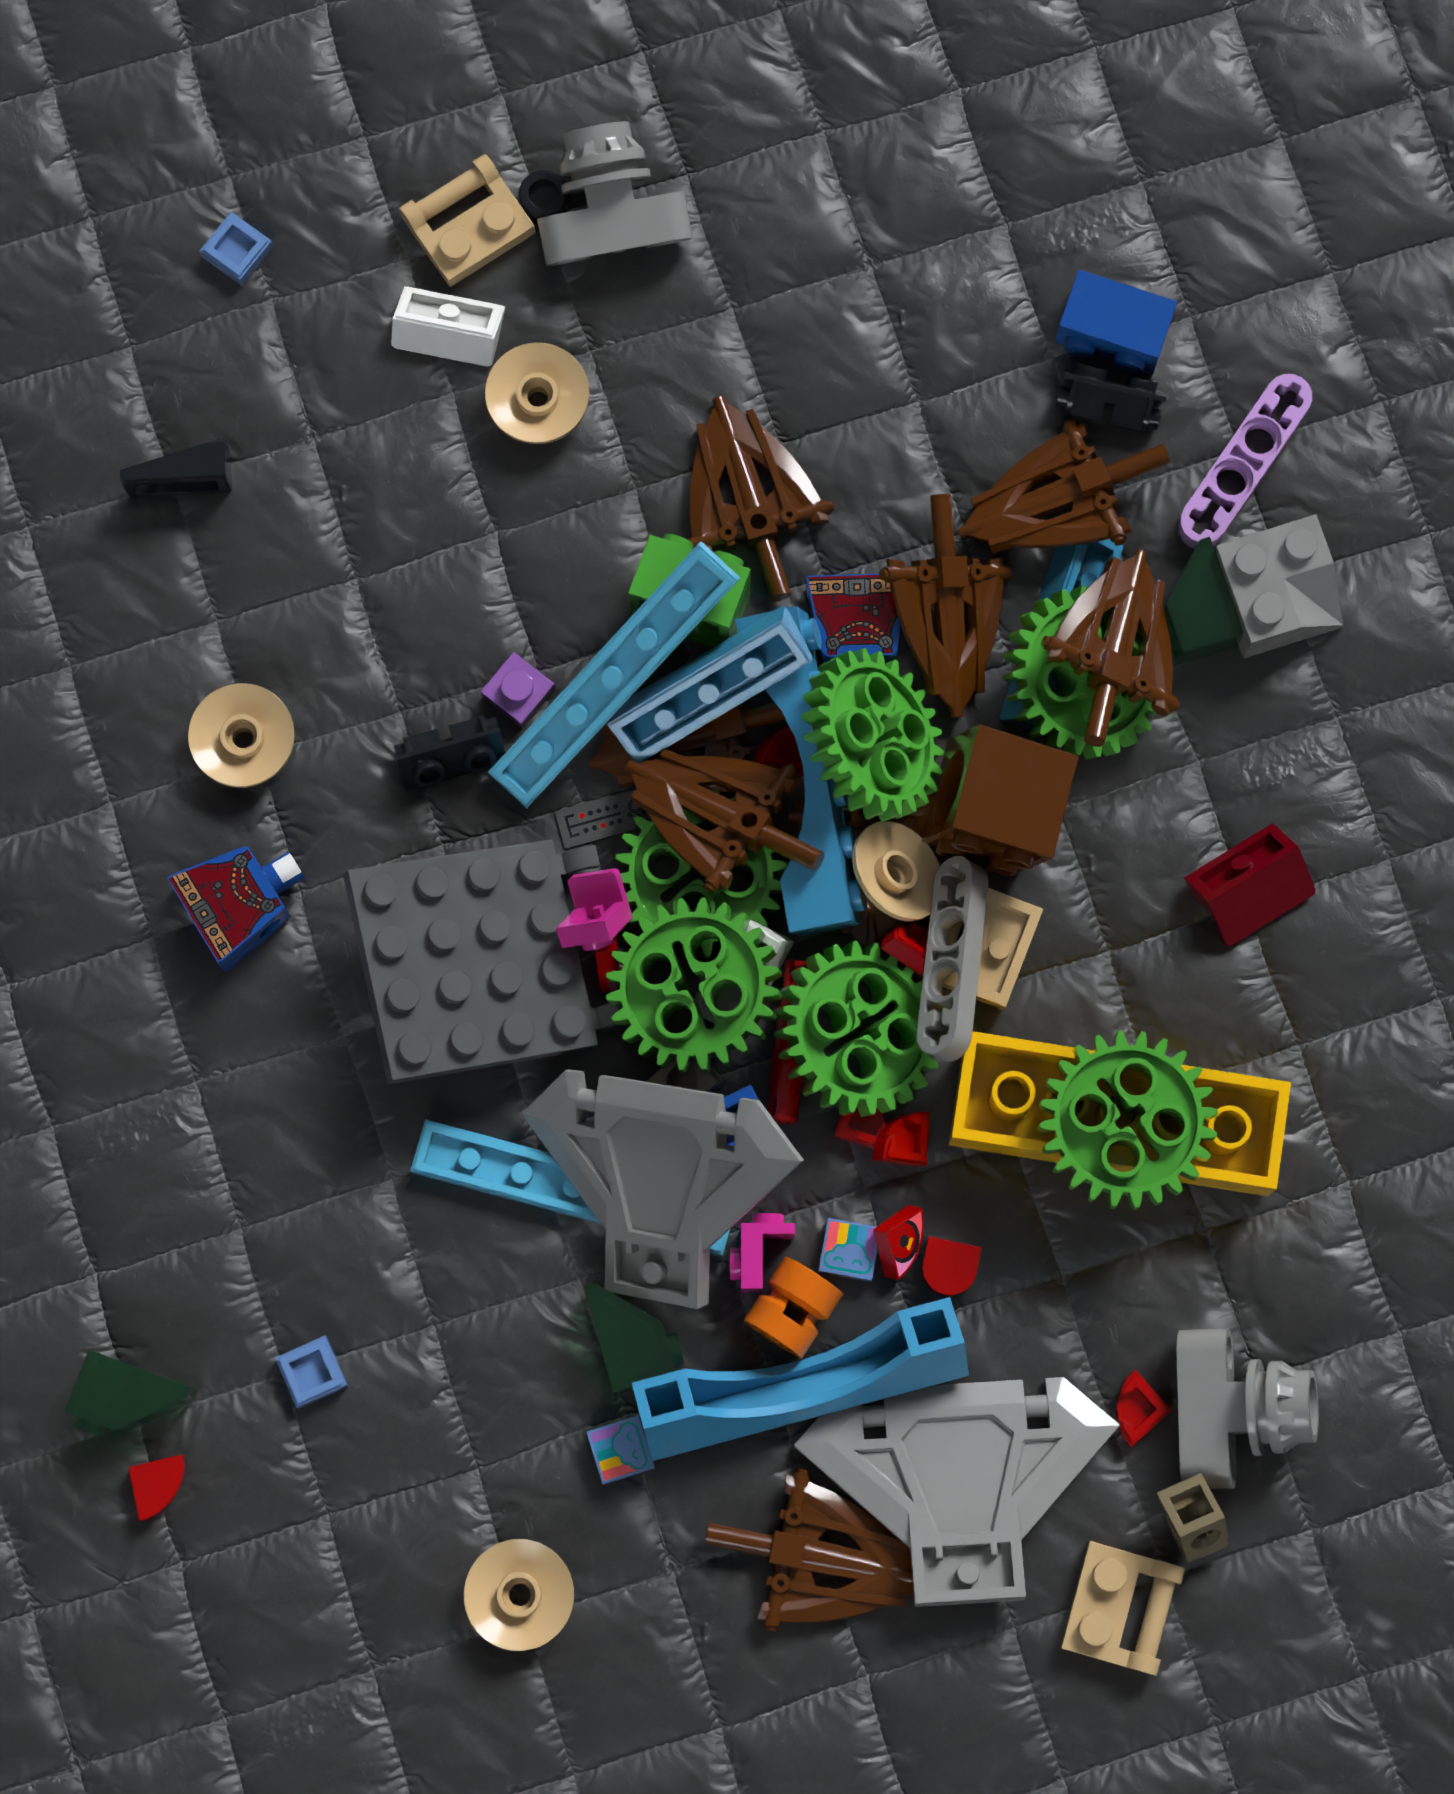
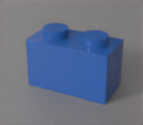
(1115, 323)

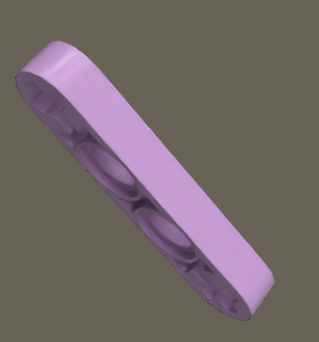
(1241, 459)

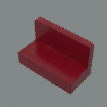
(1252, 883)

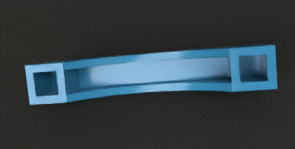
(831, 894)
(711, 1407)

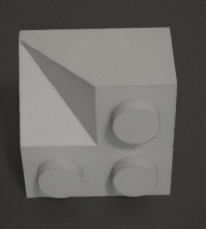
(1281, 585)

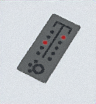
(598, 819)

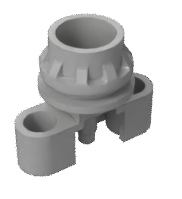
(603, 167)
(1269, 1406)

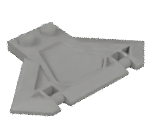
(660, 1174)
(961, 1476)

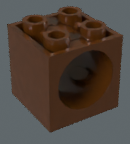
(999, 800)

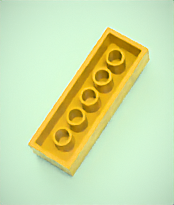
(1006, 1080)

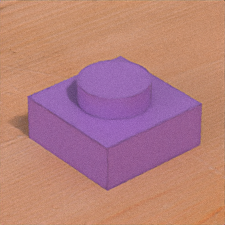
(518, 690)

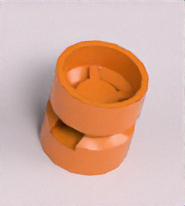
(804, 1291)

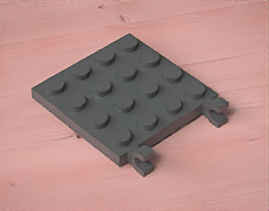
(471, 959)

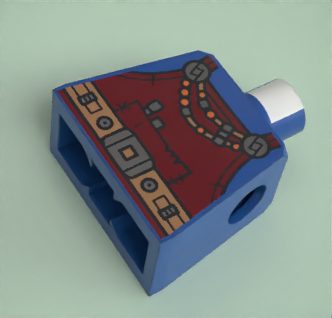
(853, 614)
(236, 900)

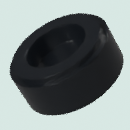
(542, 195)

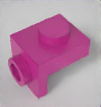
(598, 912)
(747, 1260)

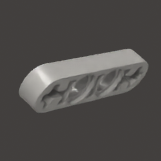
(955, 884)

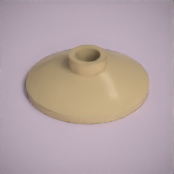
(532, 370)
(238, 710)
(895, 870)
(489, 1590)

